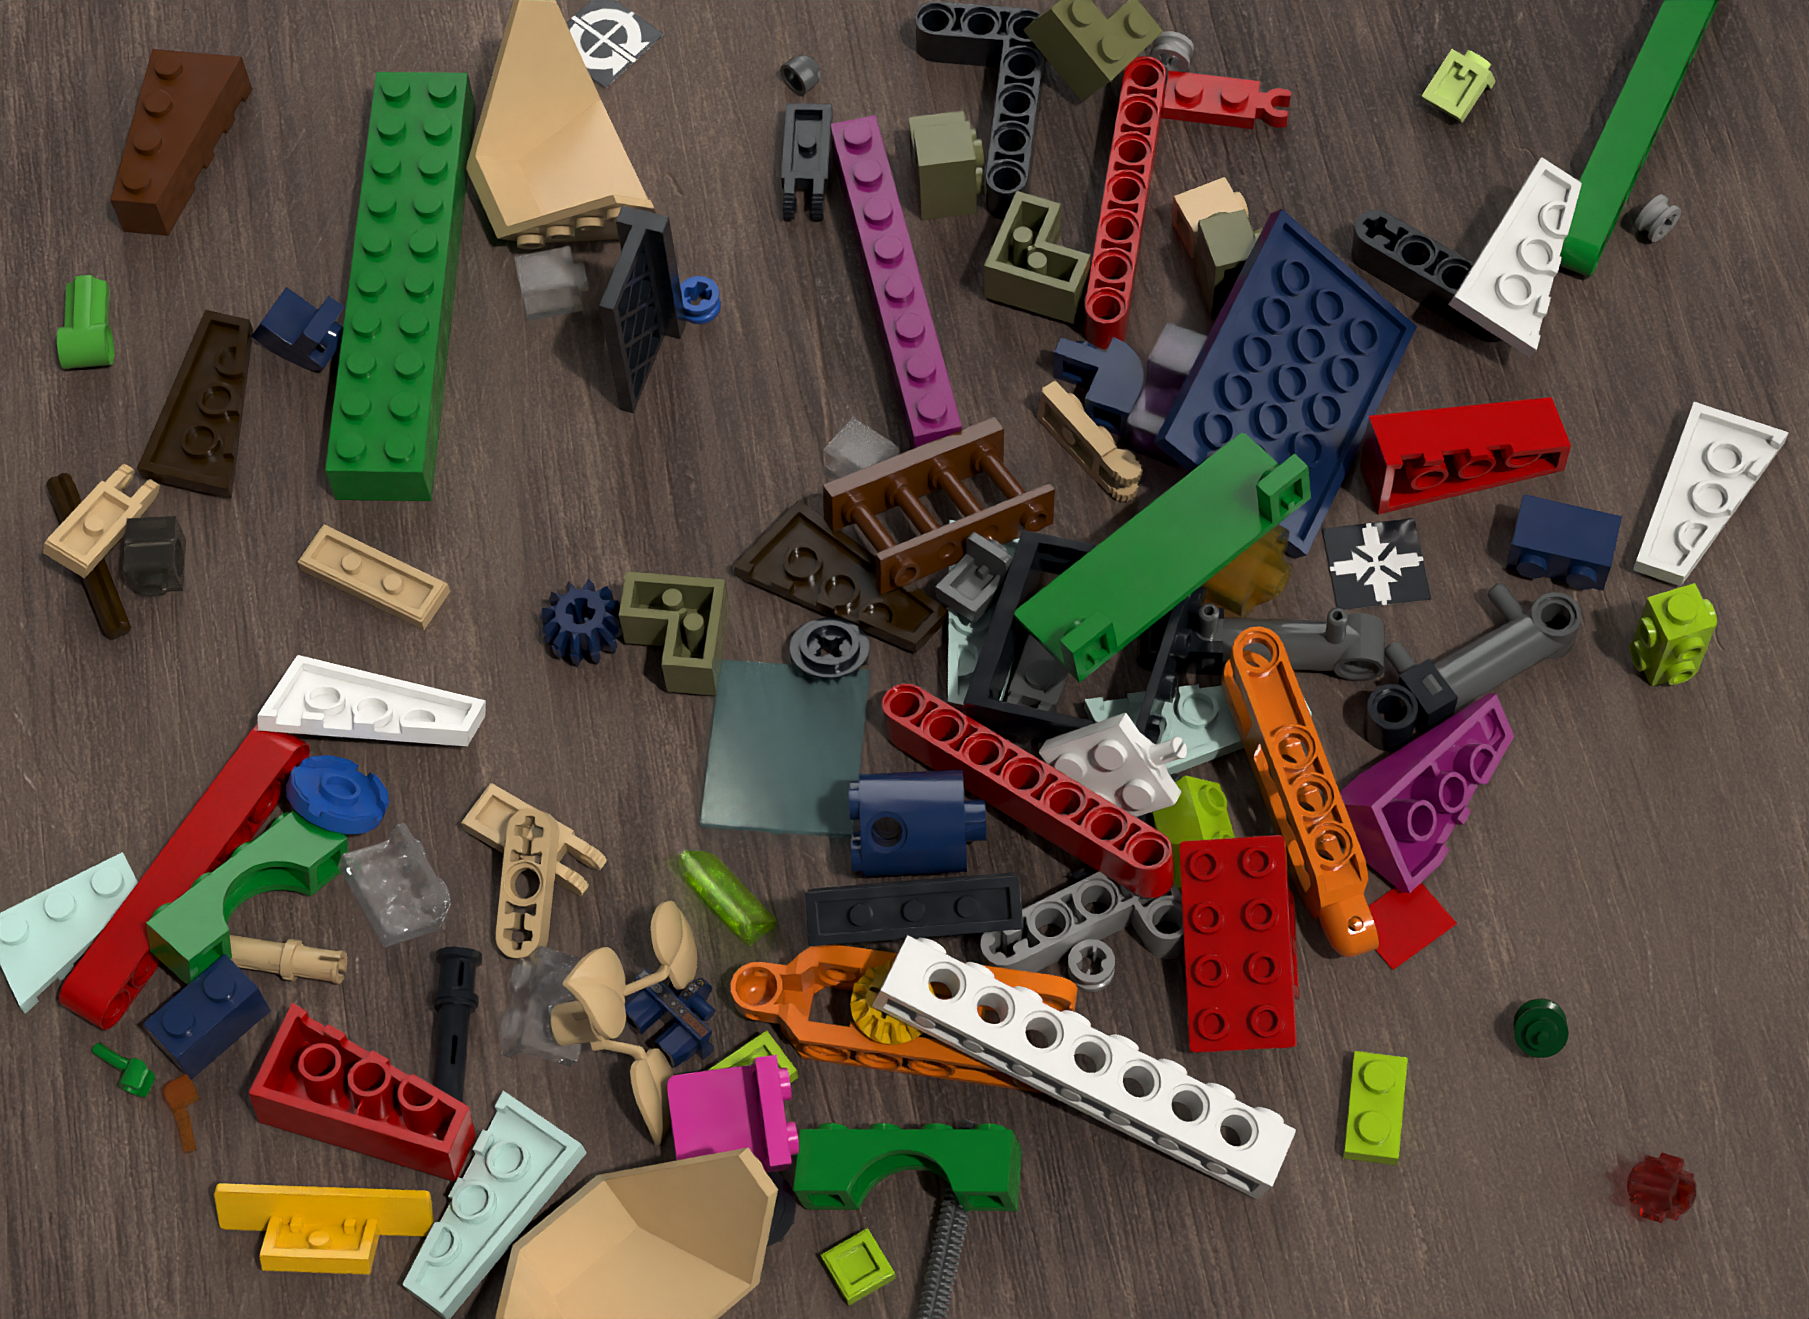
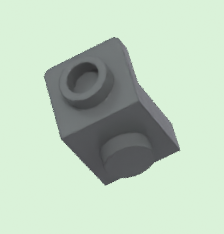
(976, 578)

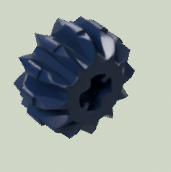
(564, 618)

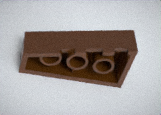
(173, 133)

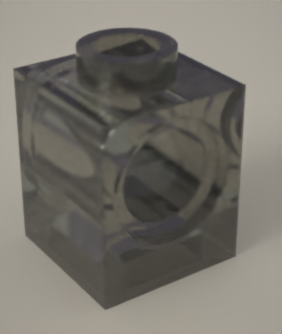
(154, 555)

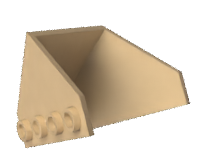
(545, 142)
(647, 1244)

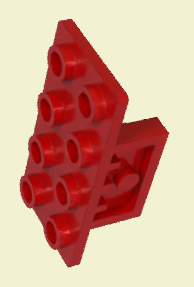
(1239, 944)

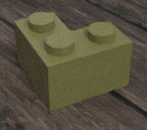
(1090, 46)
(946, 164)
(1221, 252)
(1030, 267)
(685, 618)

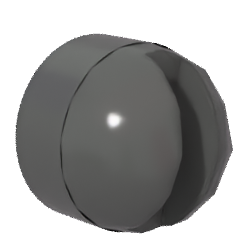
(800, 74)

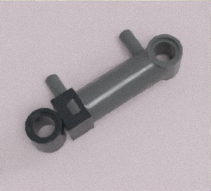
(1344, 643)
(1433, 692)

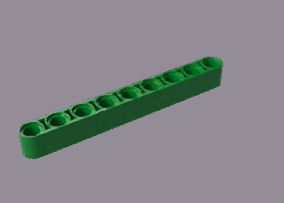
(1633, 129)

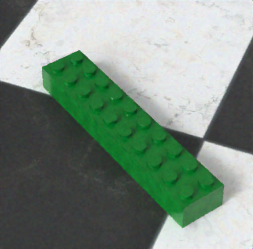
(401, 288)

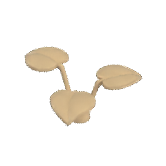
(601, 1011)

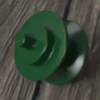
(1540, 1028)

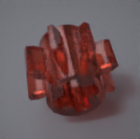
(1661, 1187)

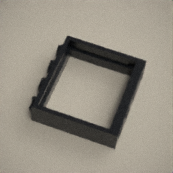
(1054, 555)

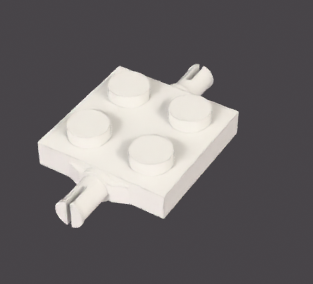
(1118, 764)

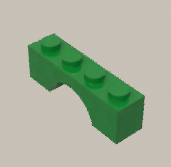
(286, 857)
(843, 1164)

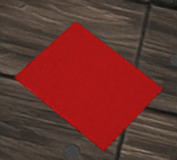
(1408, 923)

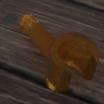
(180, 1095)

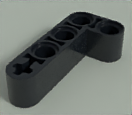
(1386, 246)

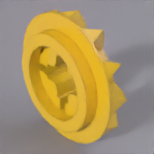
(870, 1019)

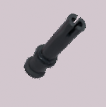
(455, 1003)

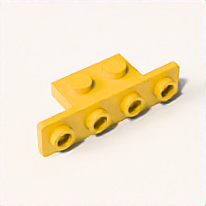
(322, 1225)

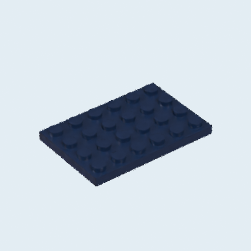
(1292, 366)

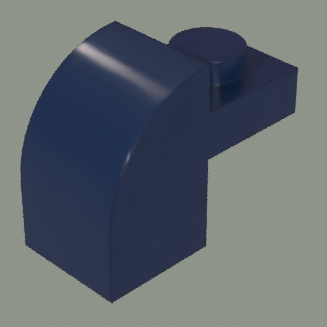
(301, 331)
(1111, 378)

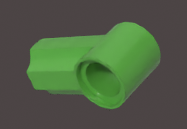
(86, 334)

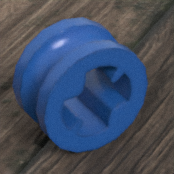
(707, 309)

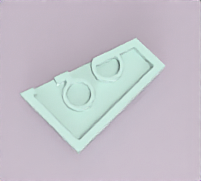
(59, 925)

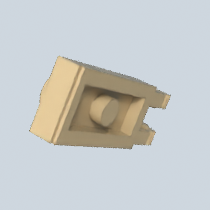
(1088, 443)
(99, 522)
(489, 823)

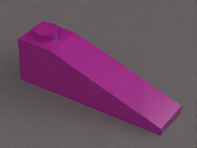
(1420, 792)

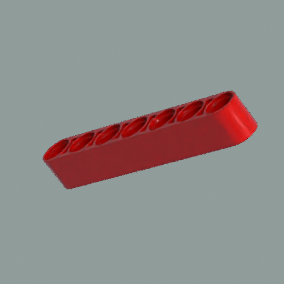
(1140, 104)
(1038, 808)
(220, 822)

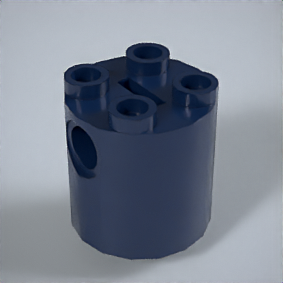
(931, 820)

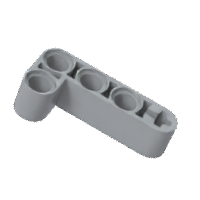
(1068, 912)

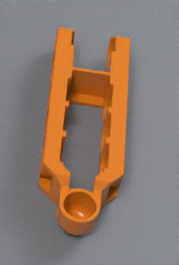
(1271, 726)
(786, 995)

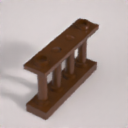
(922, 471)

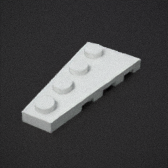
(1517, 266)
(358, 704)

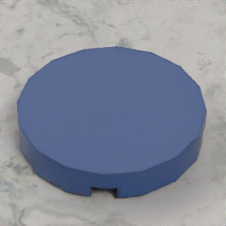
(336, 795)

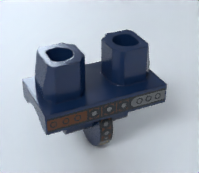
(686, 1031)

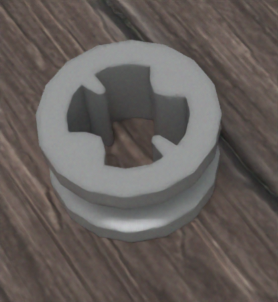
(1173, 51)
(1658, 218)
(1096, 949)

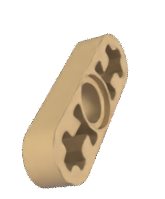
(542, 846)

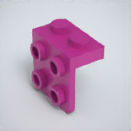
(734, 1111)

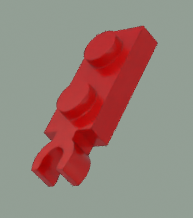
(1223, 101)

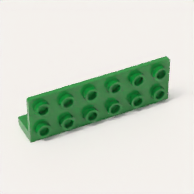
(1163, 554)

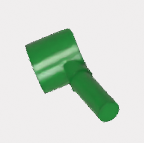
(136, 1076)

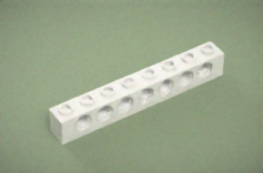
(1100, 1094)

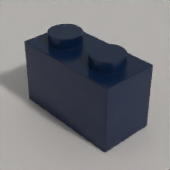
(1563, 543)
(207, 1016)

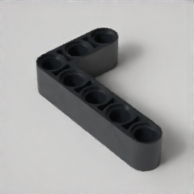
(993, 39)

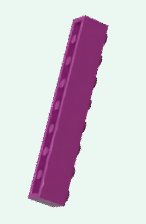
(894, 281)

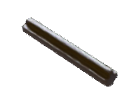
(99, 580)

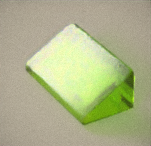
(726, 895)

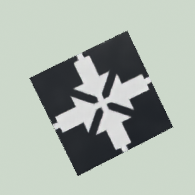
(1376, 564)

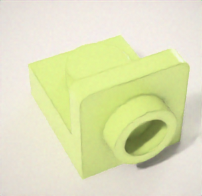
(1459, 84)

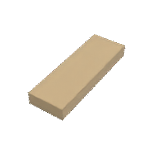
(374, 577)

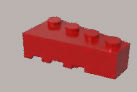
(1460, 450)
(357, 1100)

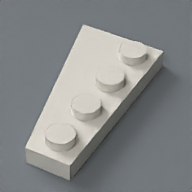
(1706, 483)

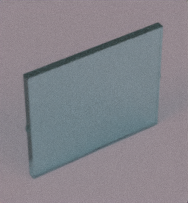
(784, 750)

